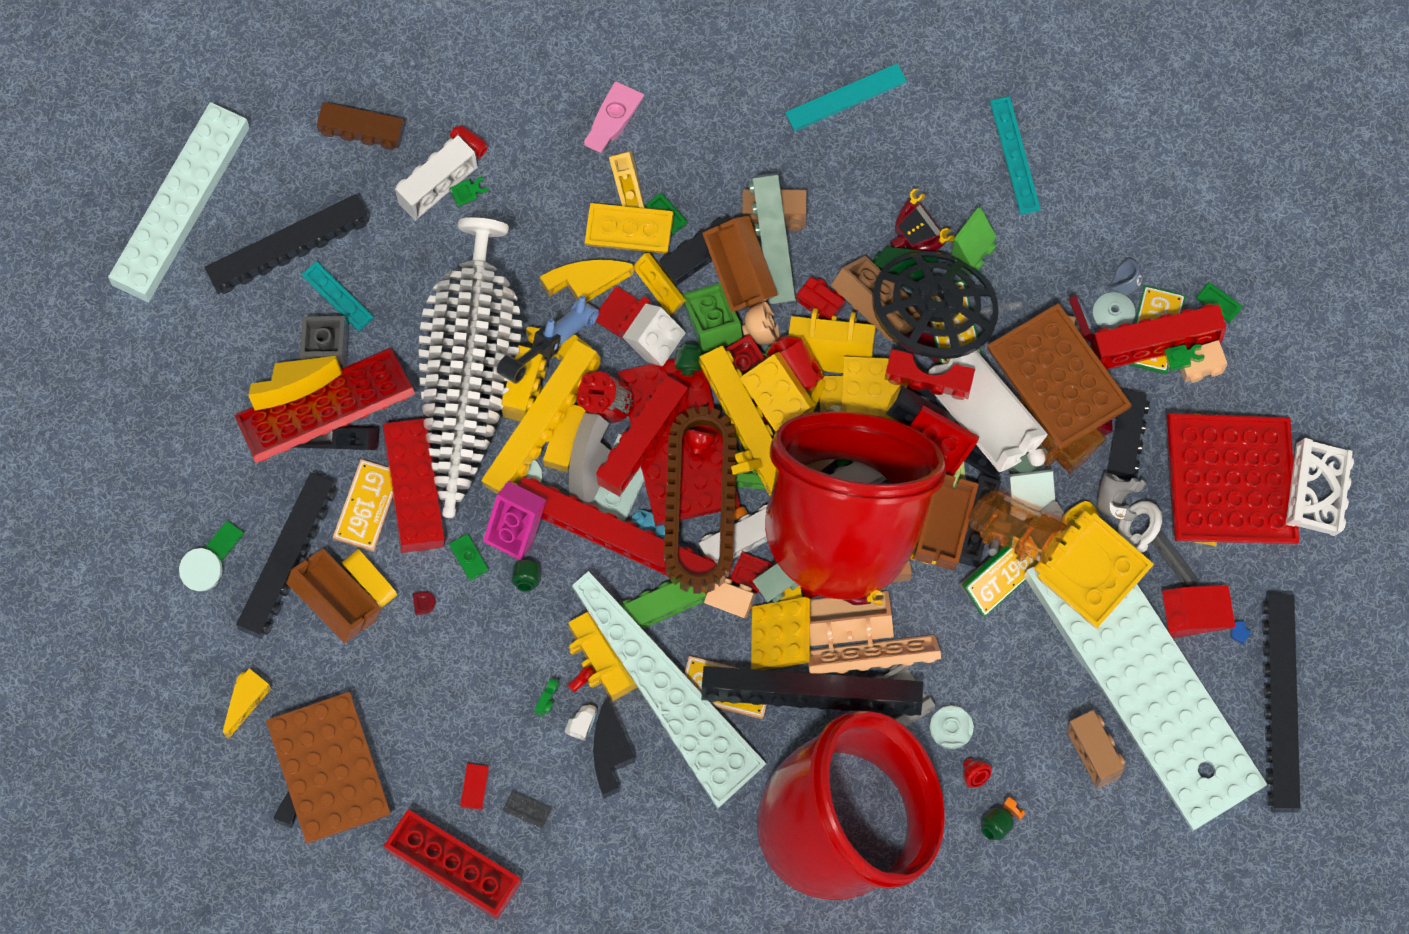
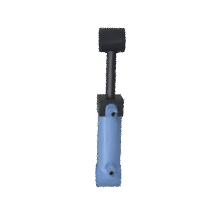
(549, 339)

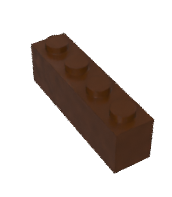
(360, 126)

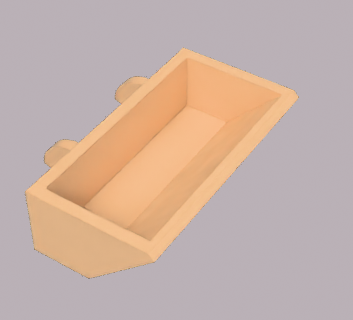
(841, 622)

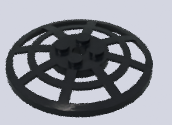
(933, 310)

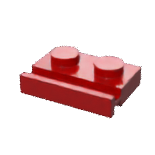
(748, 569)

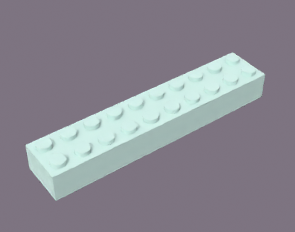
(179, 202)

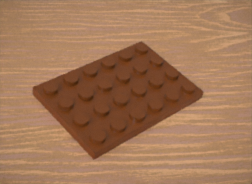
(1058, 376)
(328, 768)

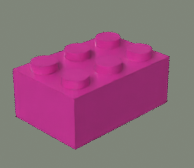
(514, 520)

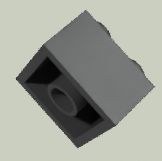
(324, 337)

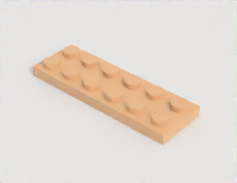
(882, 655)

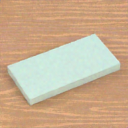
(619, 506)

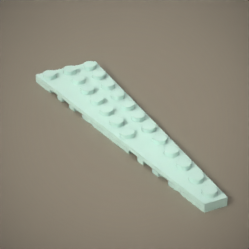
(701, 734)

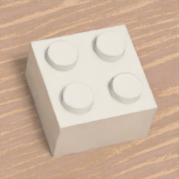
(654, 334)

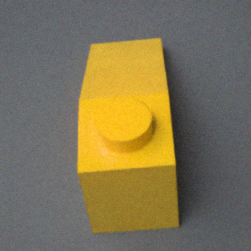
(627, 179)
(246, 696)

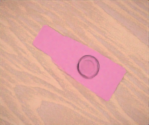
(613, 116)

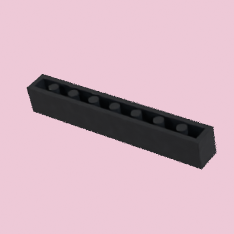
(287, 244)
(286, 555)

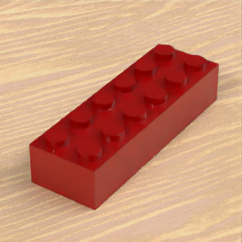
(1151, 337)
(413, 486)
(452, 864)

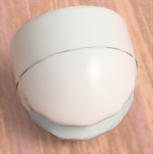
(1036, 457)

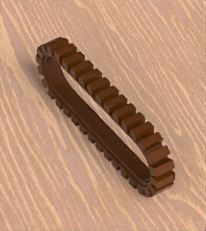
(725, 561)

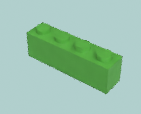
(661, 604)

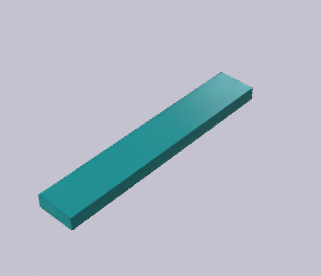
(845, 97)
(1015, 155)

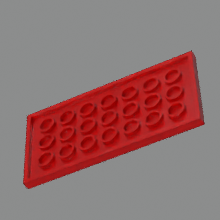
(352, 395)
(699, 473)

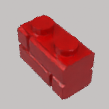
(817, 295)

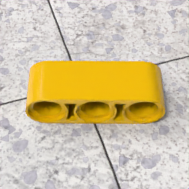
(369, 577)

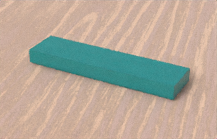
(337, 296)

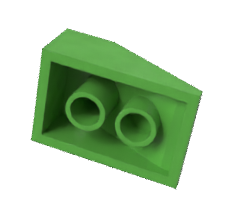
(975, 241)
(712, 318)

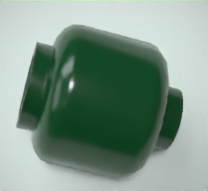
(688, 359)
(526, 574)
(997, 824)

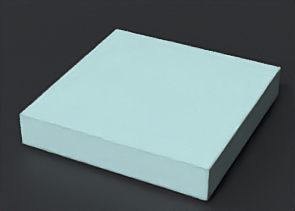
(1033, 488)

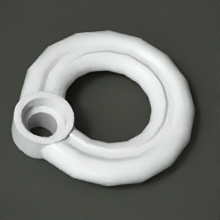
(1139, 541)

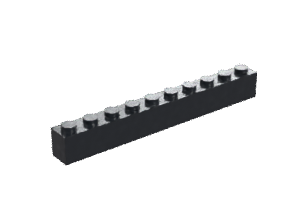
(812, 690)
(1282, 703)

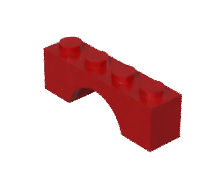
(903, 370)

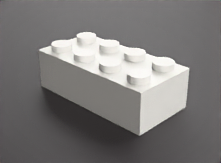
(435, 177)

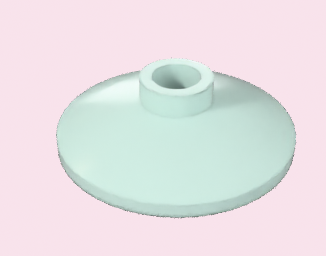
(1106, 318)

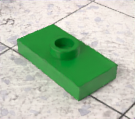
(468, 557)

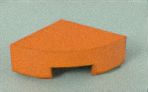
(1011, 806)

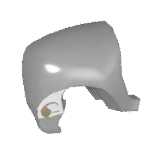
(1112, 494)

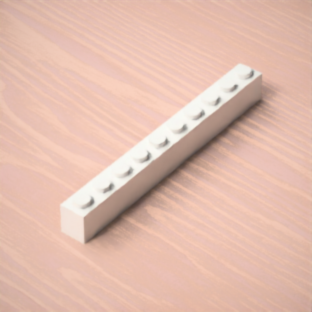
(751, 529)

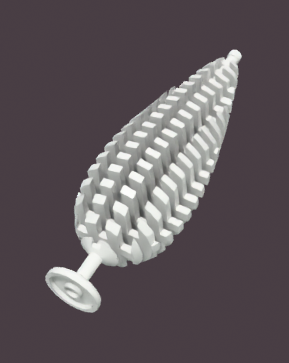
(466, 361)

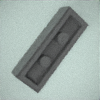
(1174, 559)

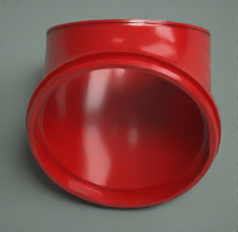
(842, 533)
(799, 820)

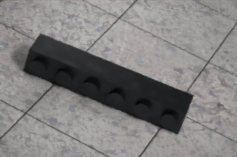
(906, 405)

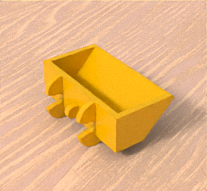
(834, 339)
(601, 657)

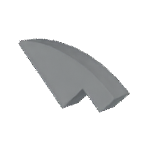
(586, 457)

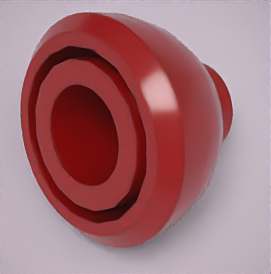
(699, 441)
(976, 772)

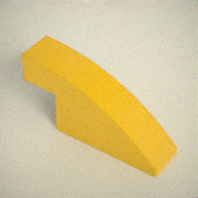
(586, 277)
(294, 381)

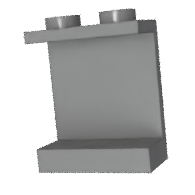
(902, 673)

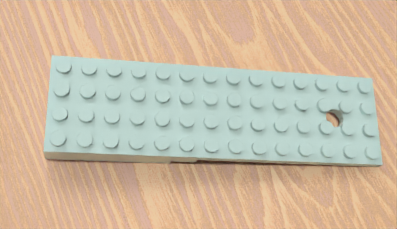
(1159, 703)

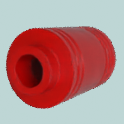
(475, 142)

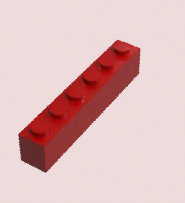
(642, 436)

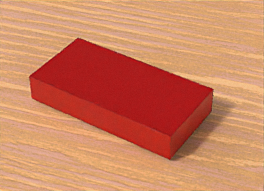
(474, 786)

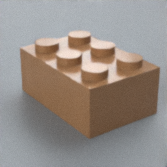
(793, 208)
(1096, 749)

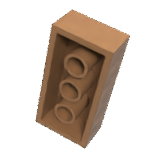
(856, 285)

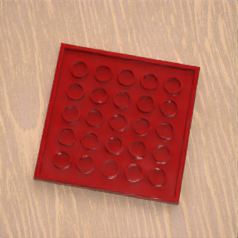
(1231, 478)

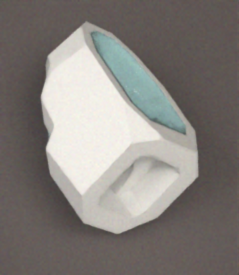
(581, 722)

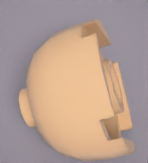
(761, 324)

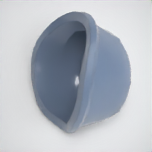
(1130, 273)

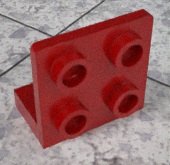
(620, 311)

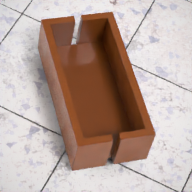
(740, 263)
(946, 524)
(333, 595)

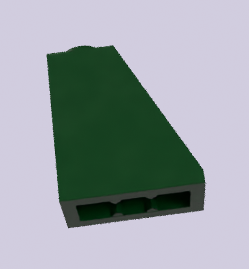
(889, 253)

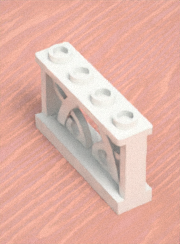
(1298, 506)

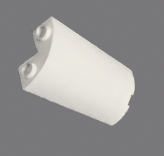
(993, 414)

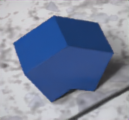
(1240, 633)

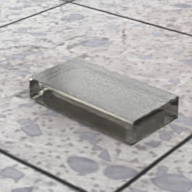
(527, 810)

